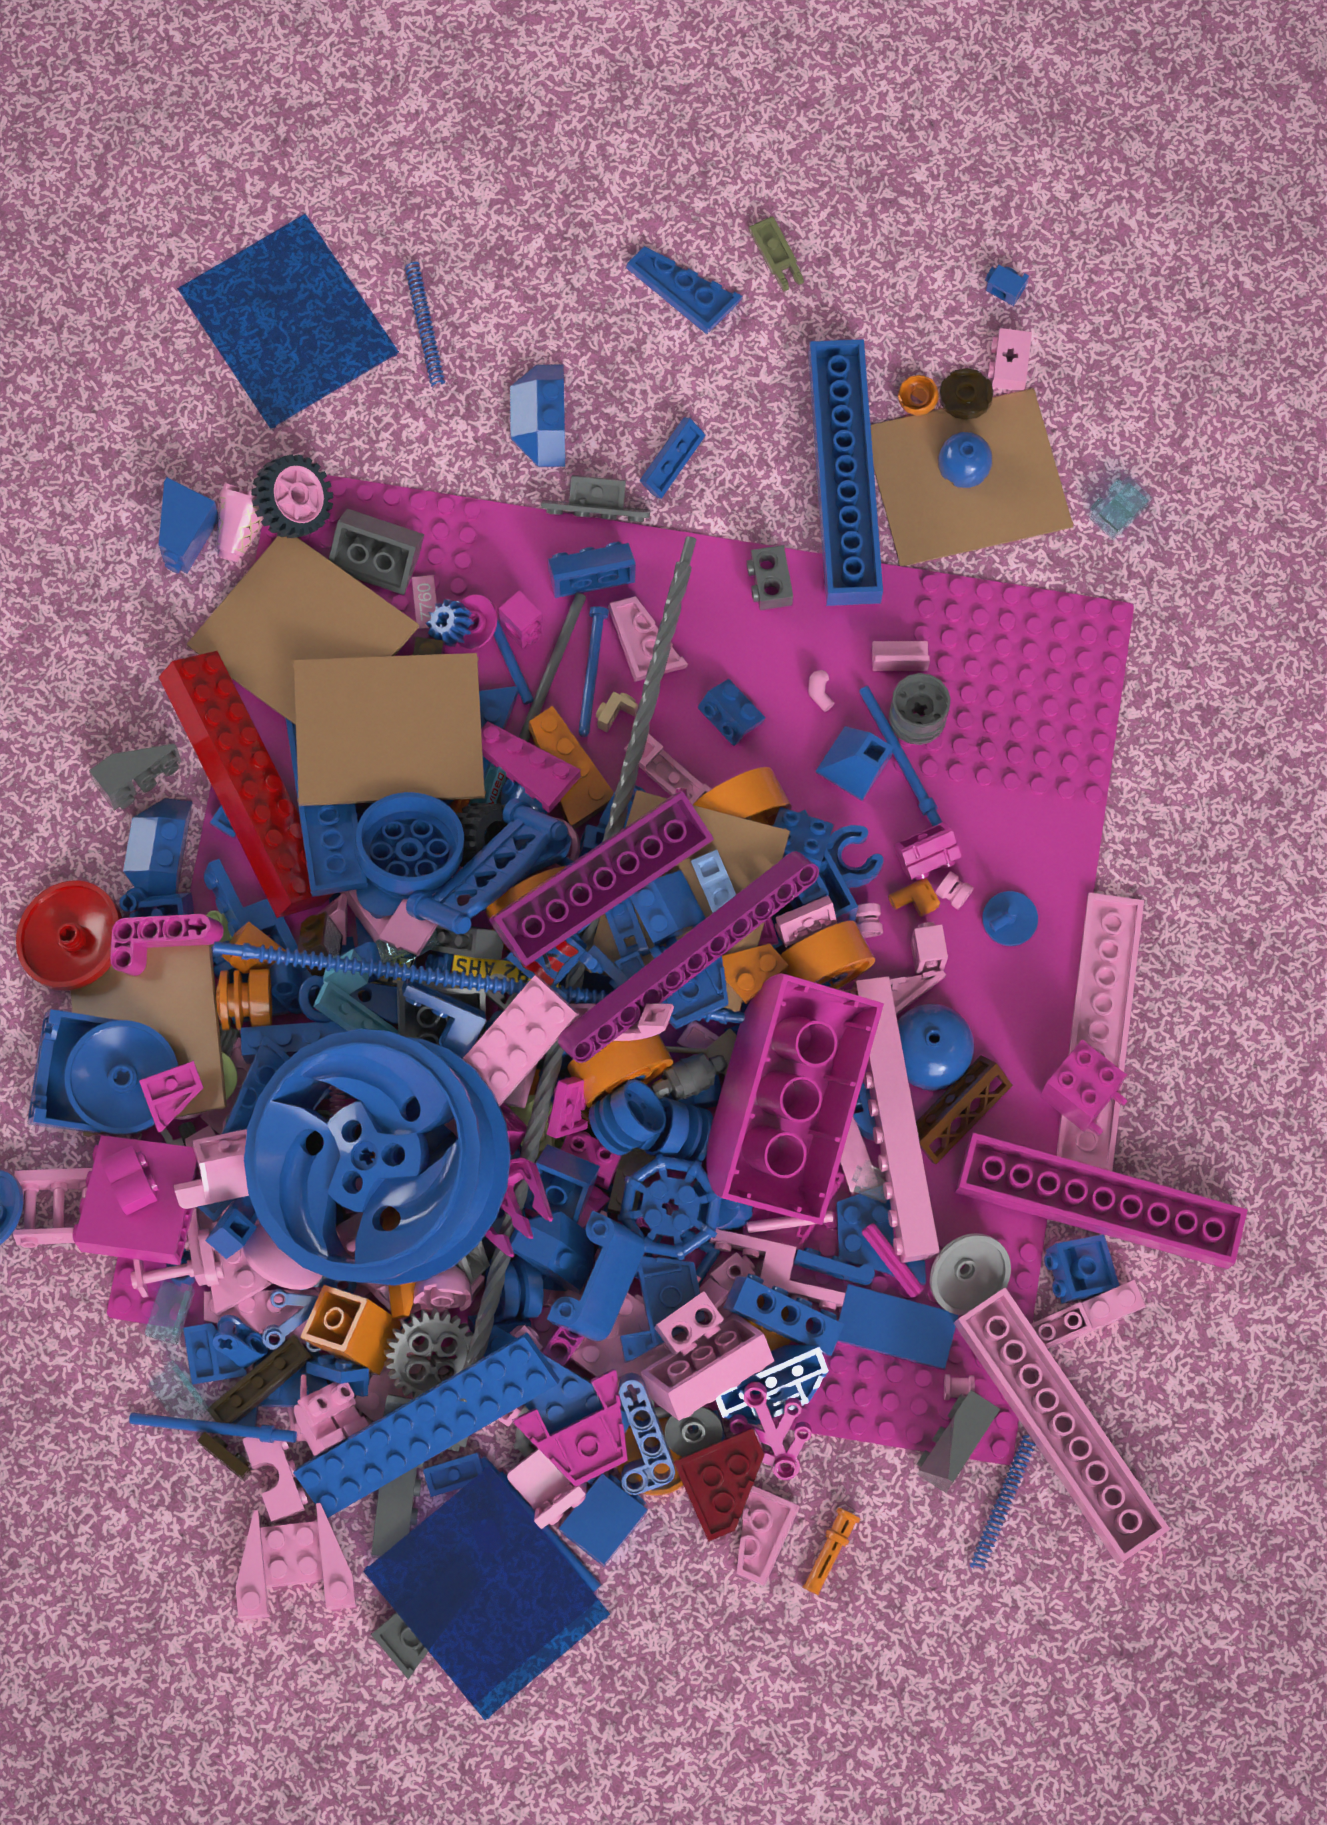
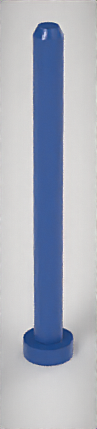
(598, 615)

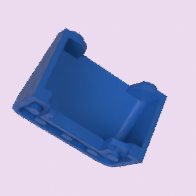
(49, 1098)
(608, 1283)

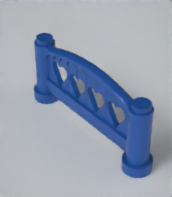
(521, 824)

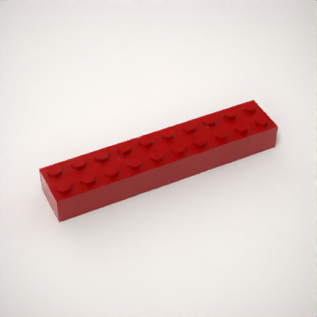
(242, 778)

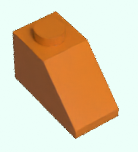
(255, 937)

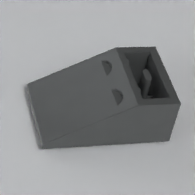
(115, 773)

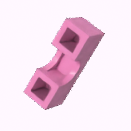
(285, 1498)

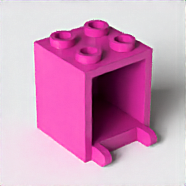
(1084, 1087)

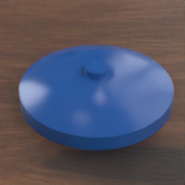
(106, 1073)

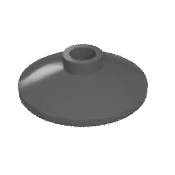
(686, 1441)

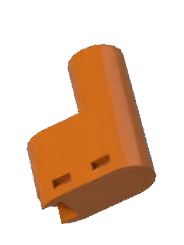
(920, 894)

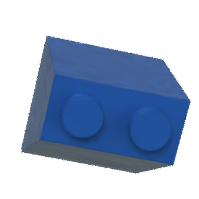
(184, 525)

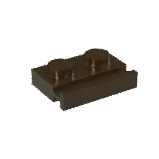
(217, 1449)

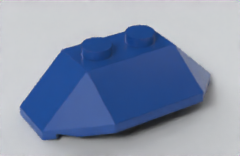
(539, 415)
(158, 846)
(557, 1250)
(793, 1374)

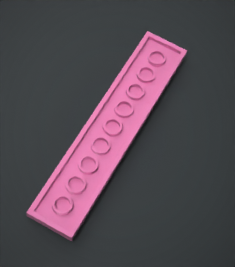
(1103, 1012)

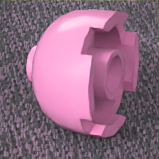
(444, 1291)

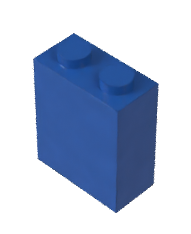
(604, 1519)

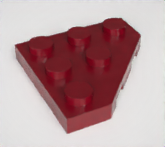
(721, 1480)

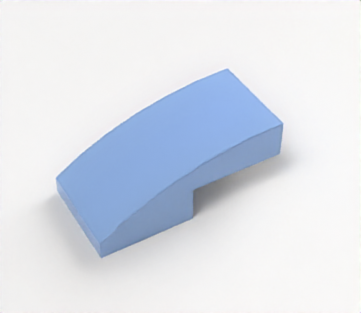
(714, 879)

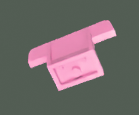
(220, 1168)

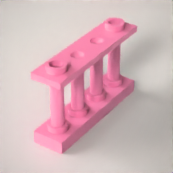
(58, 1182)
(193, 1267)

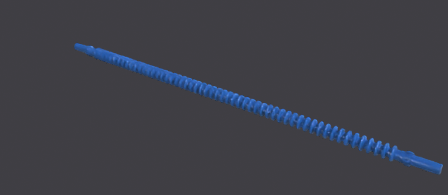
(247, 952)

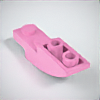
(1089, 1315)

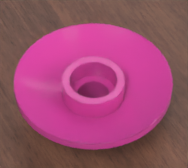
(485, 612)

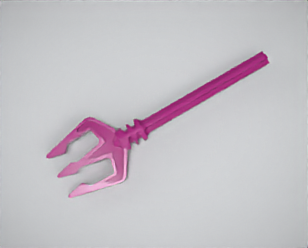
(528, 1170)

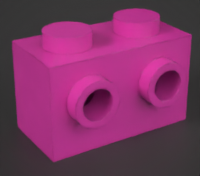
(590, 1149)

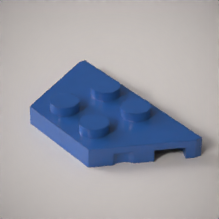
(496, 708)

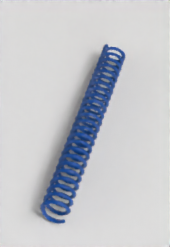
(428, 321)
(1002, 1500)

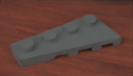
(400, 1644)

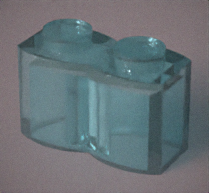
(1120, 507)

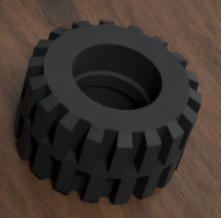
(475, 821)

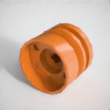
(245, 999)

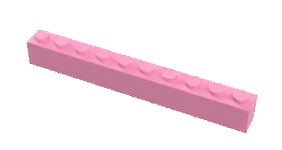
(897, 1132)

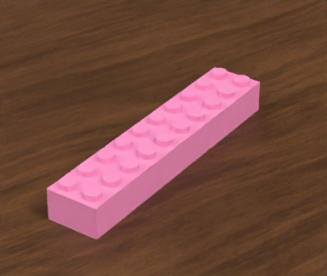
(1061, 1426)

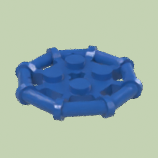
(683, 1196)

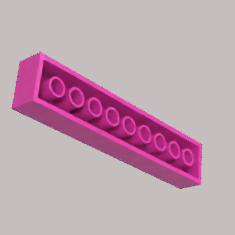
(1101, 1201)

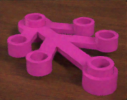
(775, 1435)

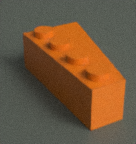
(591, 791)

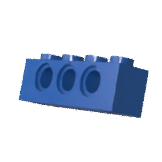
(743, 1302)

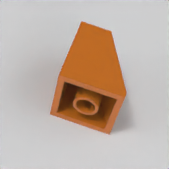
(350, 1328)

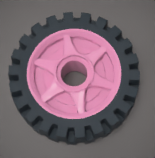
(274, 498)

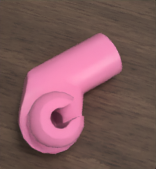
(817, 690)

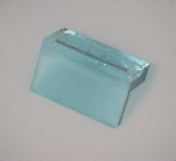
(169, 1312)
(177, 1393)

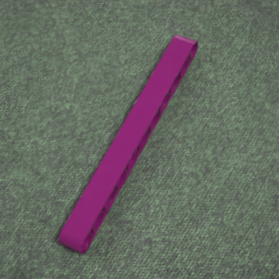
(688, 956)

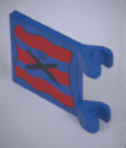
(557, 963)

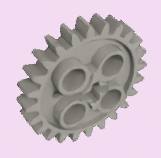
(435, 1330)

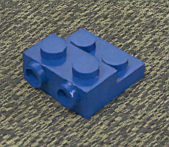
(1081, 1268)

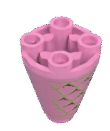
(236, 522)

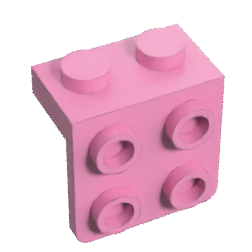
(545, 1488)

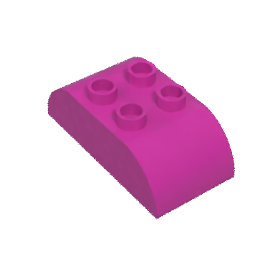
(790, 1096)

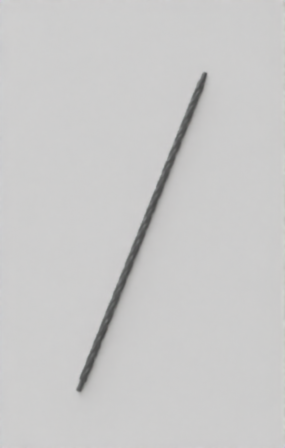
(576, 975)

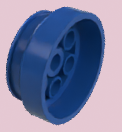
(406, 817)

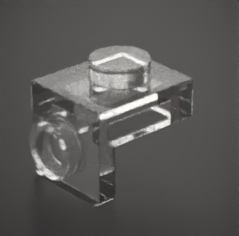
(869, 1181)

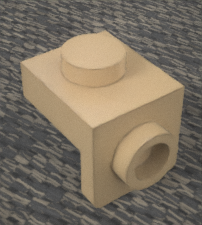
(607, 712)

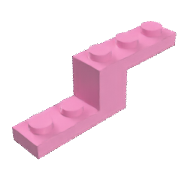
(777, 1267)

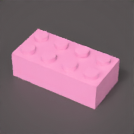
(715, 1366)

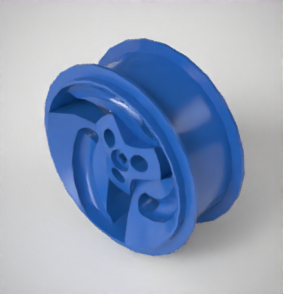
(440, 1207)

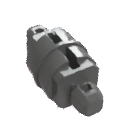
(689, 1076)

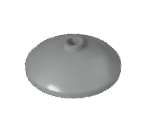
(984, 1273)

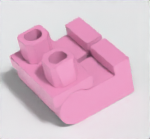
(328, 1416)

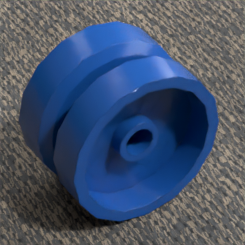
(521, 1291)

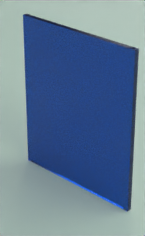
(288, 321)
(486, 1593)

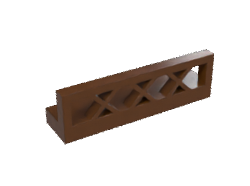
(956, 1103)

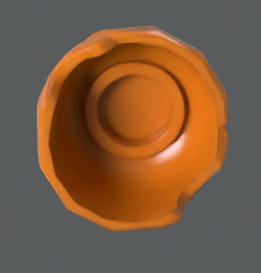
(921, 388)

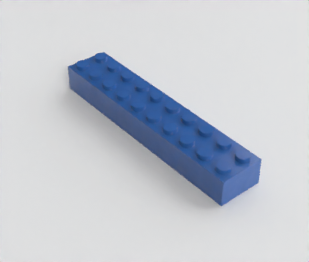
(845, 472)

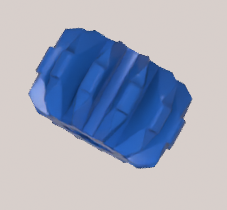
(449, 622)

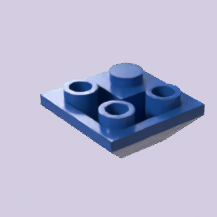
(855, 761)

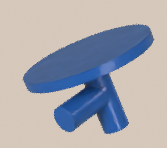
(1010, 918)

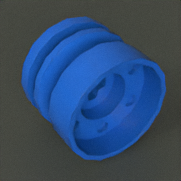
(627, 1117)
(685, 1131)

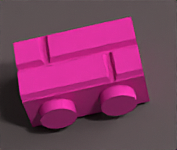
(928, 851)

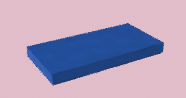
(897, 1327)

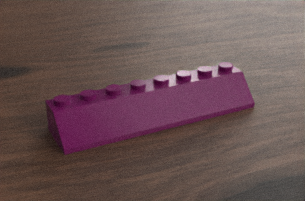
(601, 879)

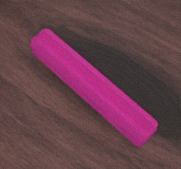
(892, 1260)

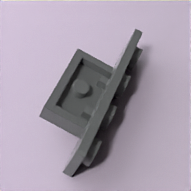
(596, 496)

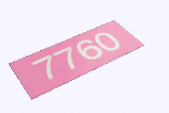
(424, 598)

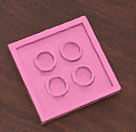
(605, 1355)

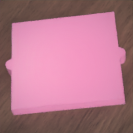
(407, 932)

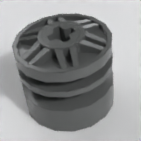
(922, 695)

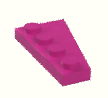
(533, 768)

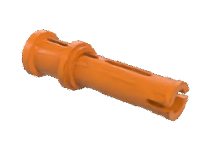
(836, 1538)

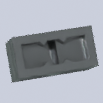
(775, 577)

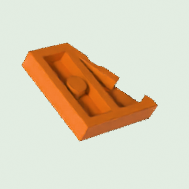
(751, 968)

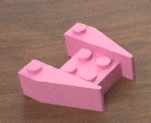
(291, 1557)

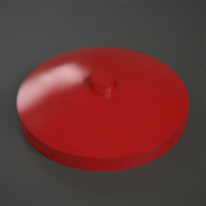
(67, 935)

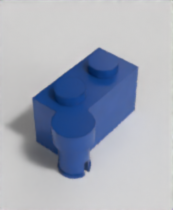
(150, 906)

